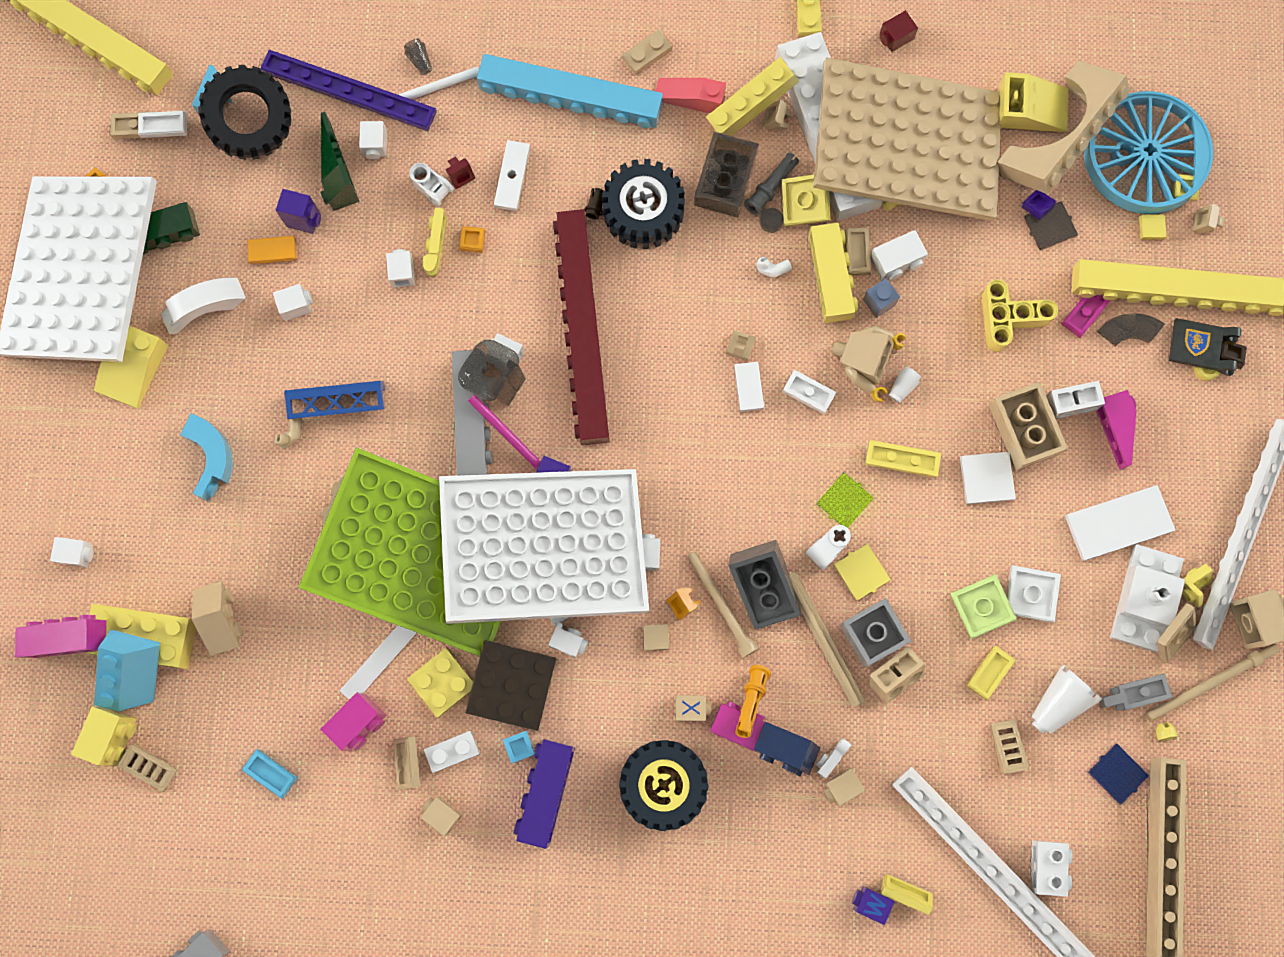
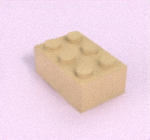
(1028, 426)

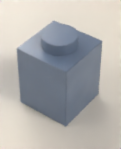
(881, 297)

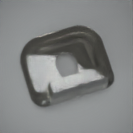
(491, 388)

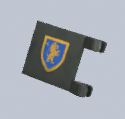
(1201, 345)

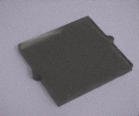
(1052, 228)

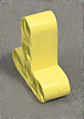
(1010, 320)

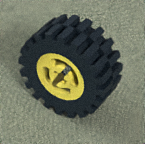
(682, 807)

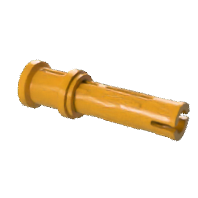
(754, 691)

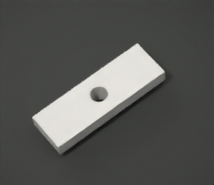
(513, 163)

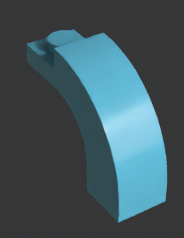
(217, 451)

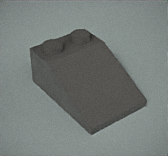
(764, 584)

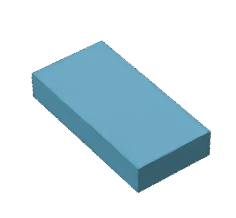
(269, 773)

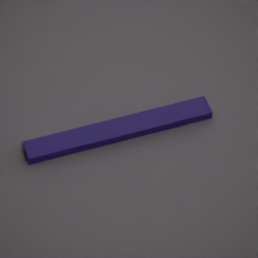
(349, 90)

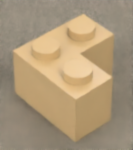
(214, 618)

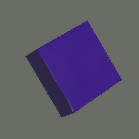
(1038, 204)

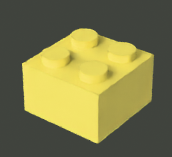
(104, 736)

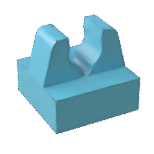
(519, 747)

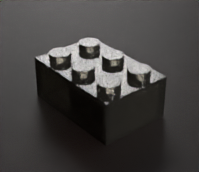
(726, 174)

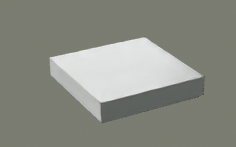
(987, 478)
(1033, 593)

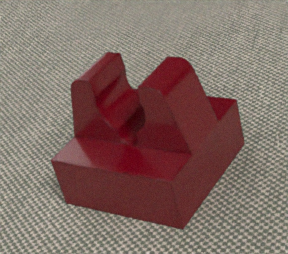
(459, 172)

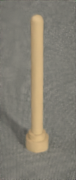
(745, 644)

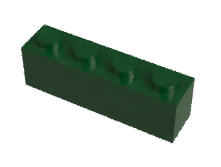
(171, 226)

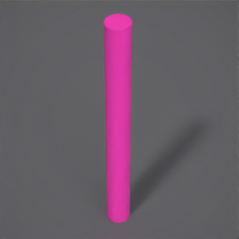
(504, 430)

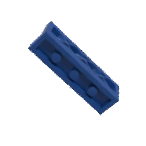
(334, 390)

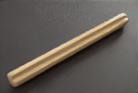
(826, 642)

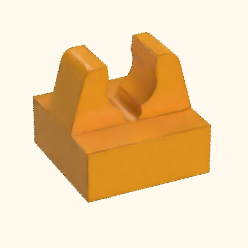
(682, 603)

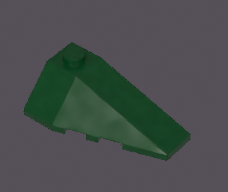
(335, 177)

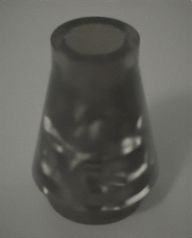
(417, 54)

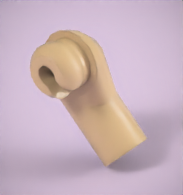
(288, 438)

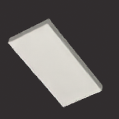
(1119, 523)

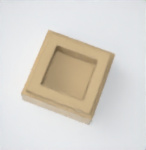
(656, 637)

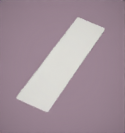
(377, 661)

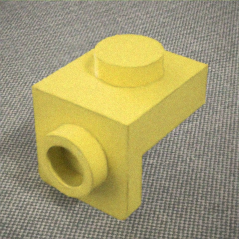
(1194, 582)

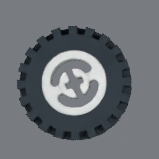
(645, 224)

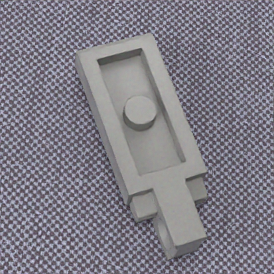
(1138, 693)

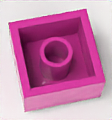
(354, 722)

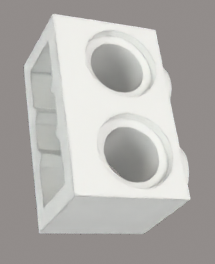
(1076, 399)

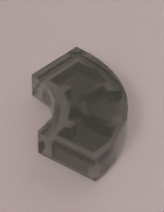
(1131, 327)

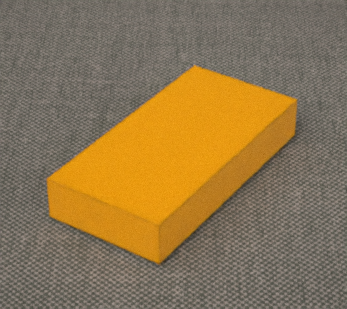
(272, 249)

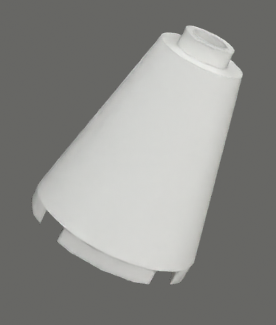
(1063, 701)

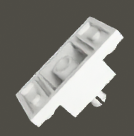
(1148, 597)

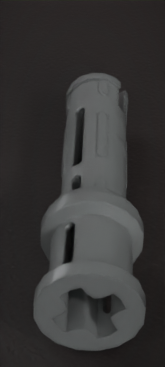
(765, 191)

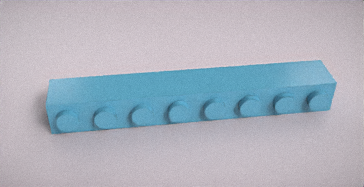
(569, 91)

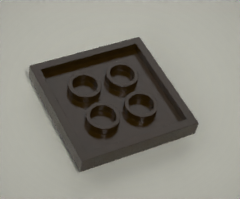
(510, 685)

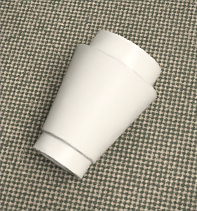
(904, 384)

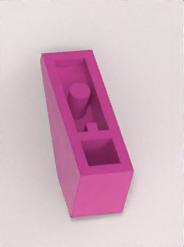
(1119, 423)

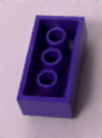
(545, 794)

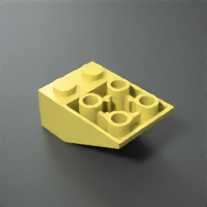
(1032, 103)

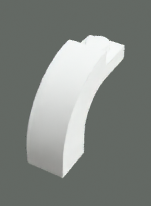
(201, 299)

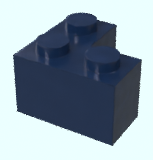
(788, 748)

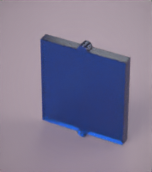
(1118, 774)

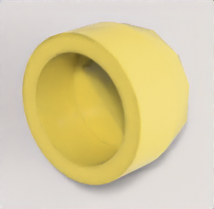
(1165, 732)

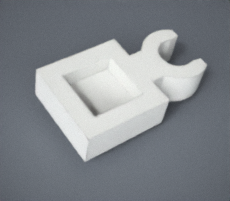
(828, 762)

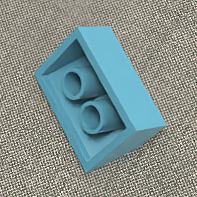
(126, 671)

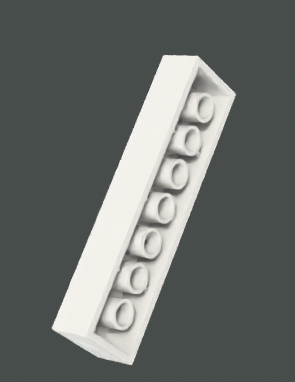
(806, 60)

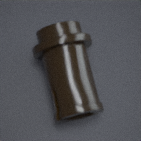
(594, 206)

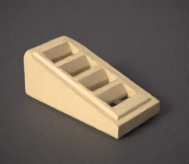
(1020, 753)
(130, 754)

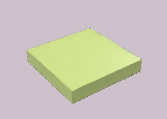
(983, 606)

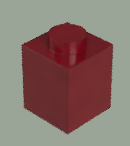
(898, 31)

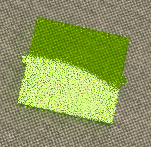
(845, 500)

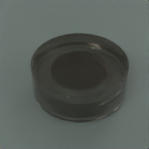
(771, 220)

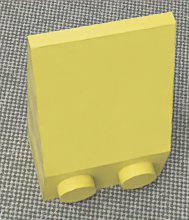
(130, 379)

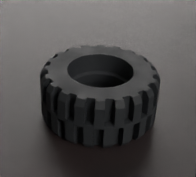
(238, 81)

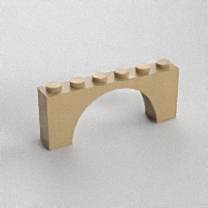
(1045, 165)

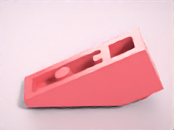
(692, 93)

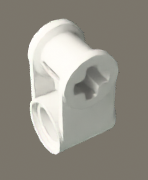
(433, 186)
(826, 549)

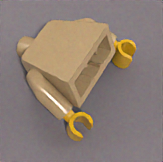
(866, 357)

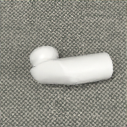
(769, 269)

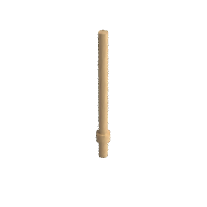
(1252, 660)

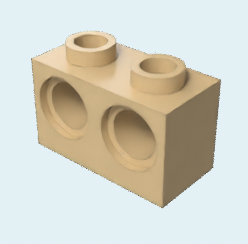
(897, 675)

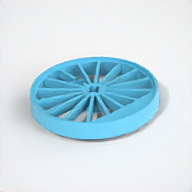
(1149, 154)

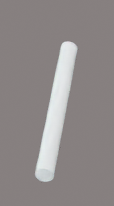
(442, 83)

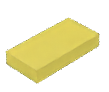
(990, 672)
(907, 894)

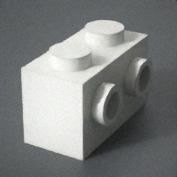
(1050, 868)

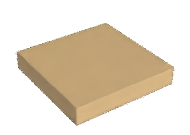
(1177, 633)

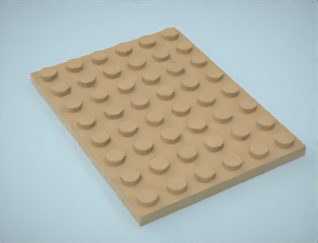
(908, 140)

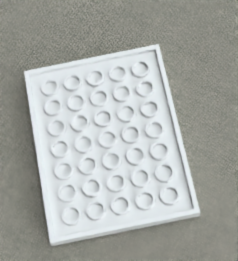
(77, 268)
(542, 545)

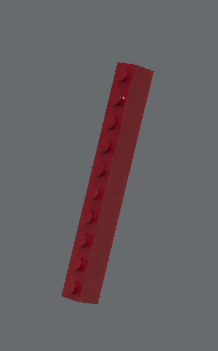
(582, 326)

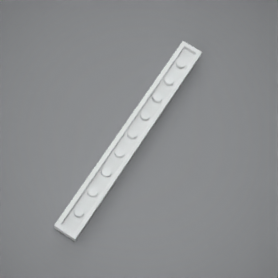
(1242, 539)
(989, 866)

